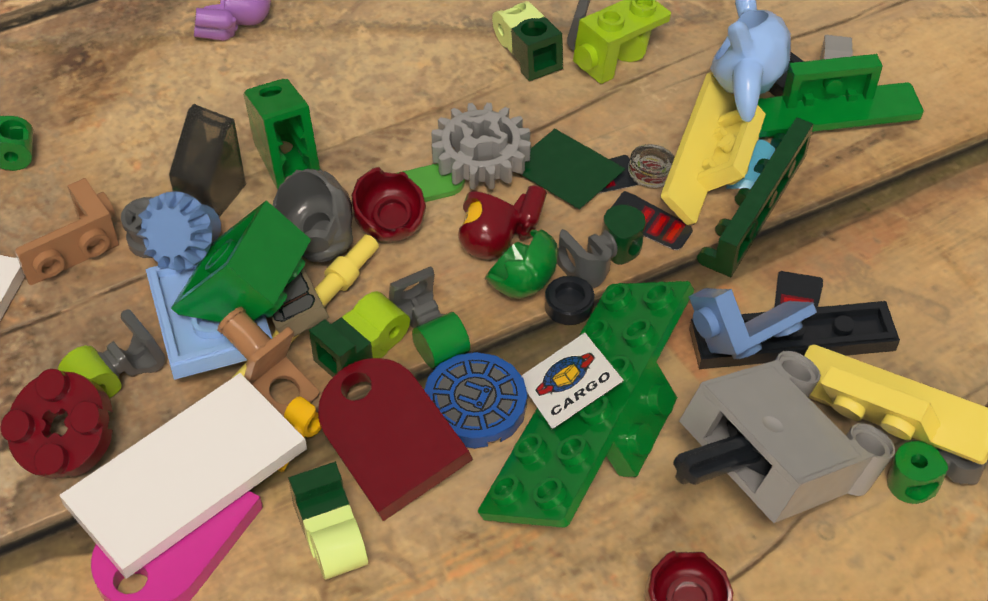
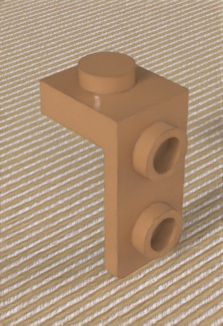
(74, 242)

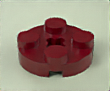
(30, 421)

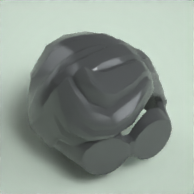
(320, 210)

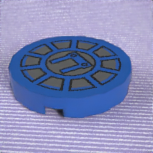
(479, 397)

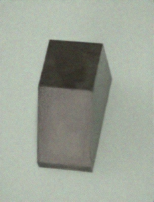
(208, 159)

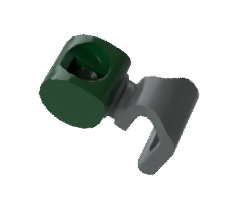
(618, 243)

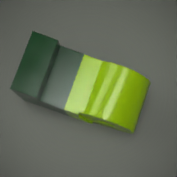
(360, 334)

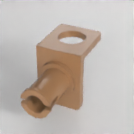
(265, 356)

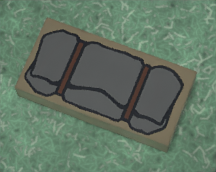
(301, 308)

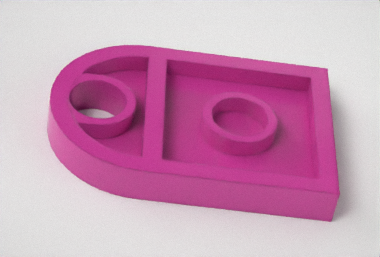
(185, 565)

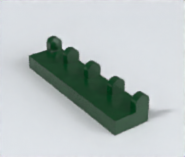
(759, 201)

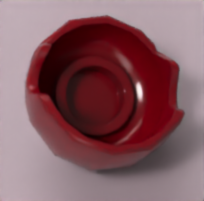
(388, 205)
(688, 578)

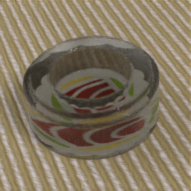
(650, 165)

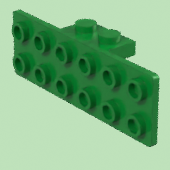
(556, 466)

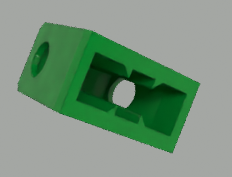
(280, 115)

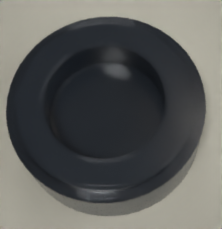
(569, 300)

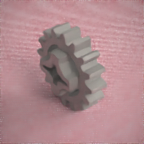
(481, 145)

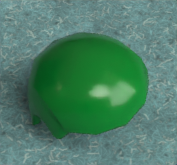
(525, 268)

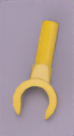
(303, 418)

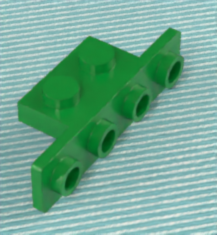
(838, 96)

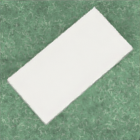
(182, 474)

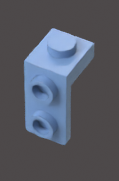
(724, 329)

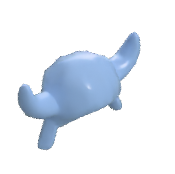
(752, 56)

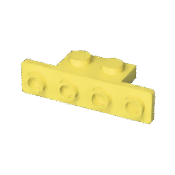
(711, 152)
(900, 405)

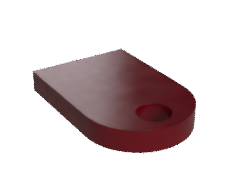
(391, 437)

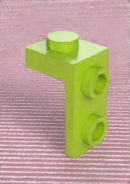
(604, 31)

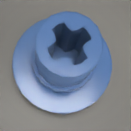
(178, 230)

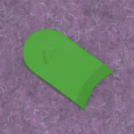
(433, 183)

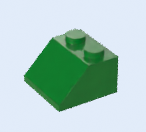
(246, 268)

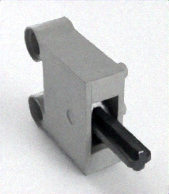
(777, 440)

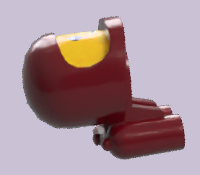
(493, 222)

